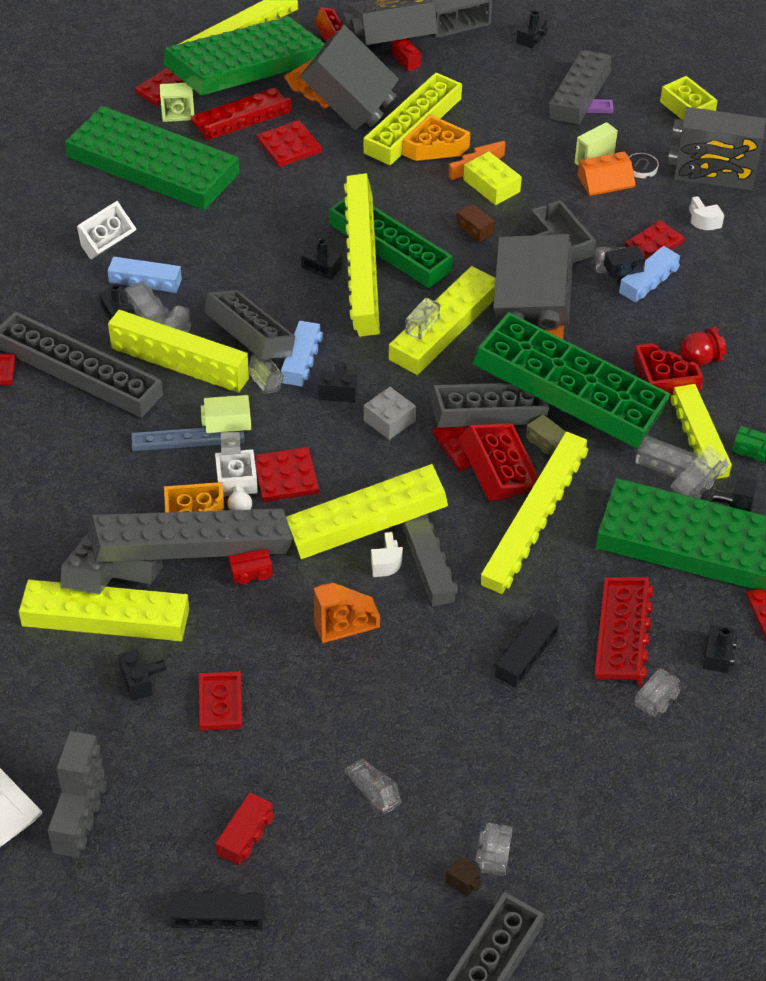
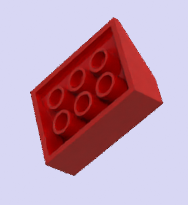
(499, 460)

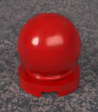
(703, 347)

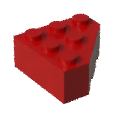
(665, 368)

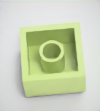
(176, 102)

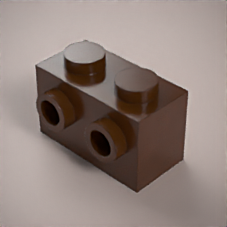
(475, 222)

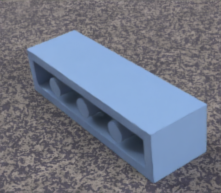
(656, 269)
(156, 275)
(305, 347)

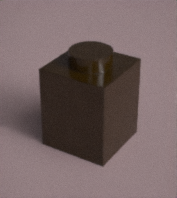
(463, 876)

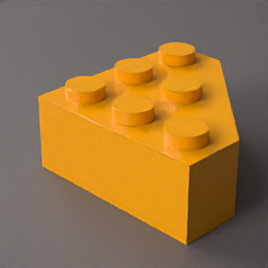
(435, 140)
(194, 497)

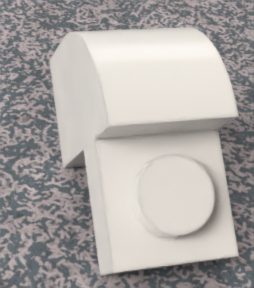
(705, 217)
(386, 560)

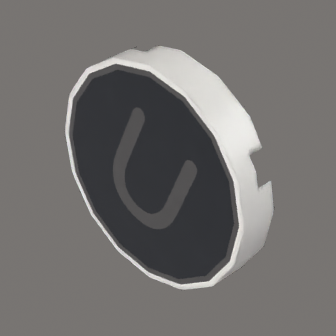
(644, 165)

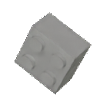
(389, 413)

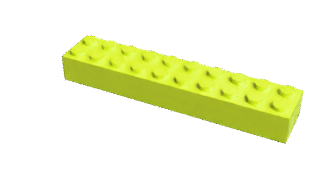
(361, 255)

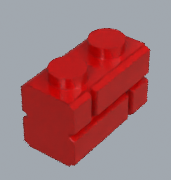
(406, 54)
(250, 566)

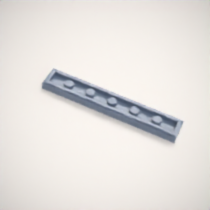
(177, 439)

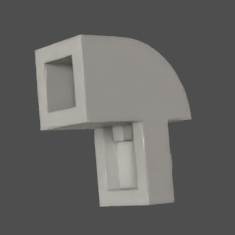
(230, 443)

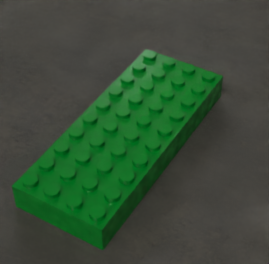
(242, 55)
(153, 157)
(571, 379)
(685, 534)

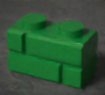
(751, 444)

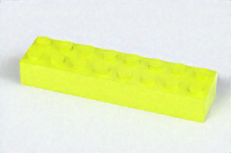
(431, 98)
(458, 309)
(179, 351)
(367, 511)
(112, 612)

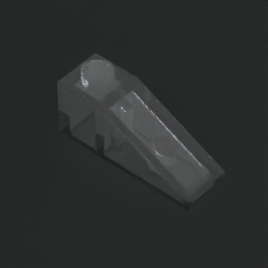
(375, 786)

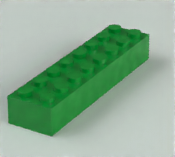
(401, 246)

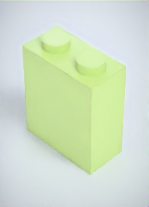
(596, 142)
(226, 414)

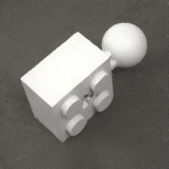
(238, 478)

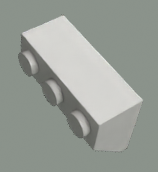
(104, 230)

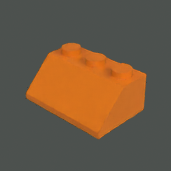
(606, 173)

